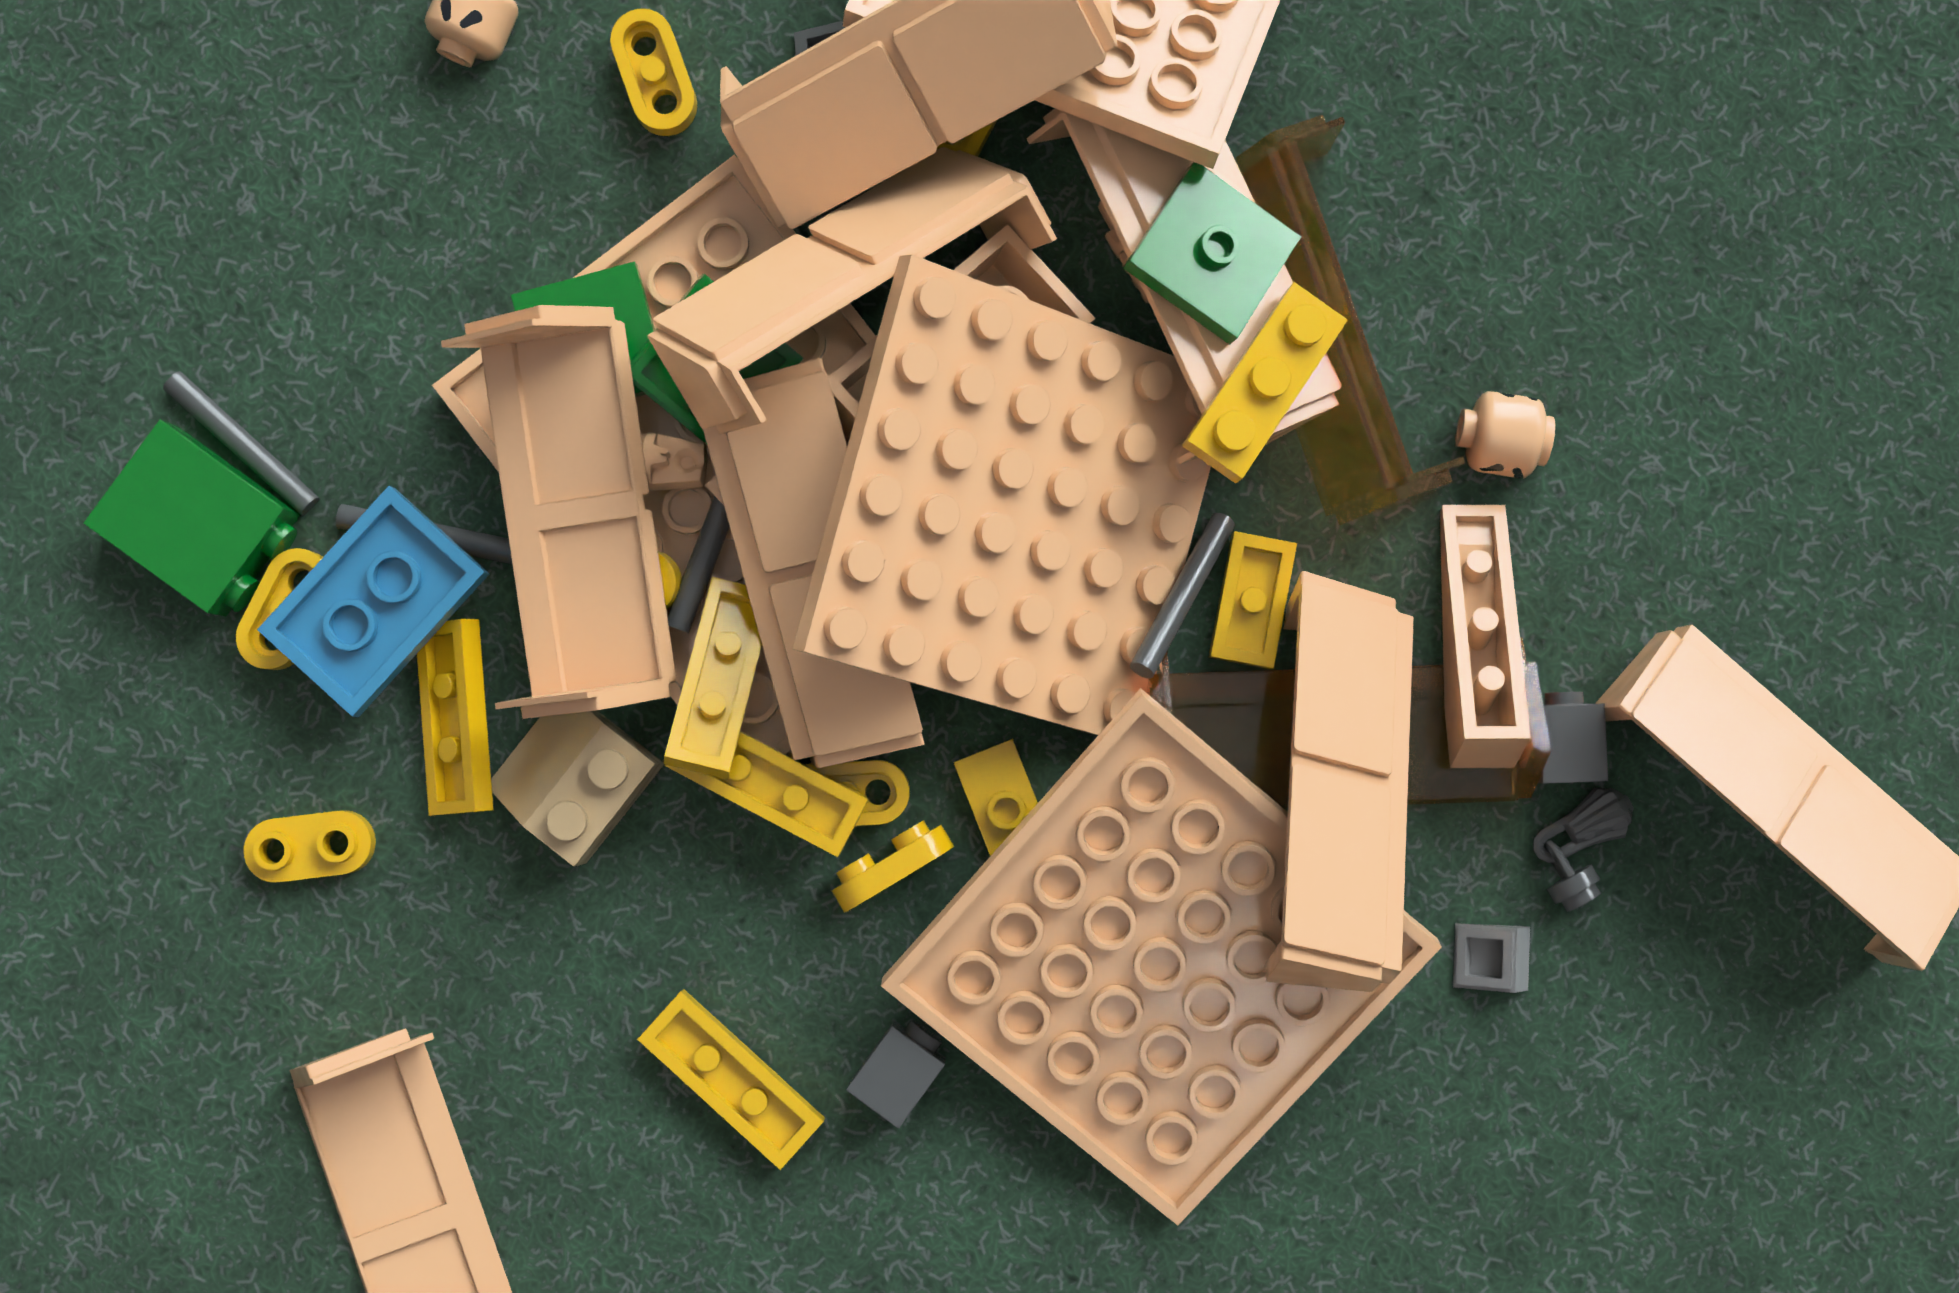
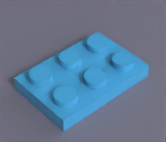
(373, 601)

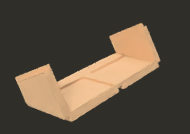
(898, 90)
(1133, 188)
(809, 278)
(777, 502)
(575, 508)
(1346, 789)
(1793, 790)
(398, 1169)

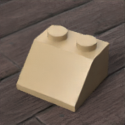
(574, 781)

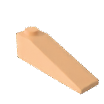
(1481, 640)

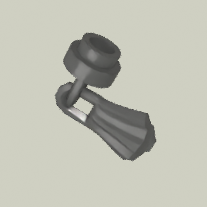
(1597, 819)

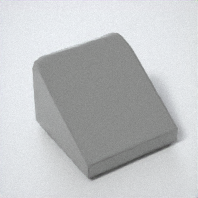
(1491, 957)

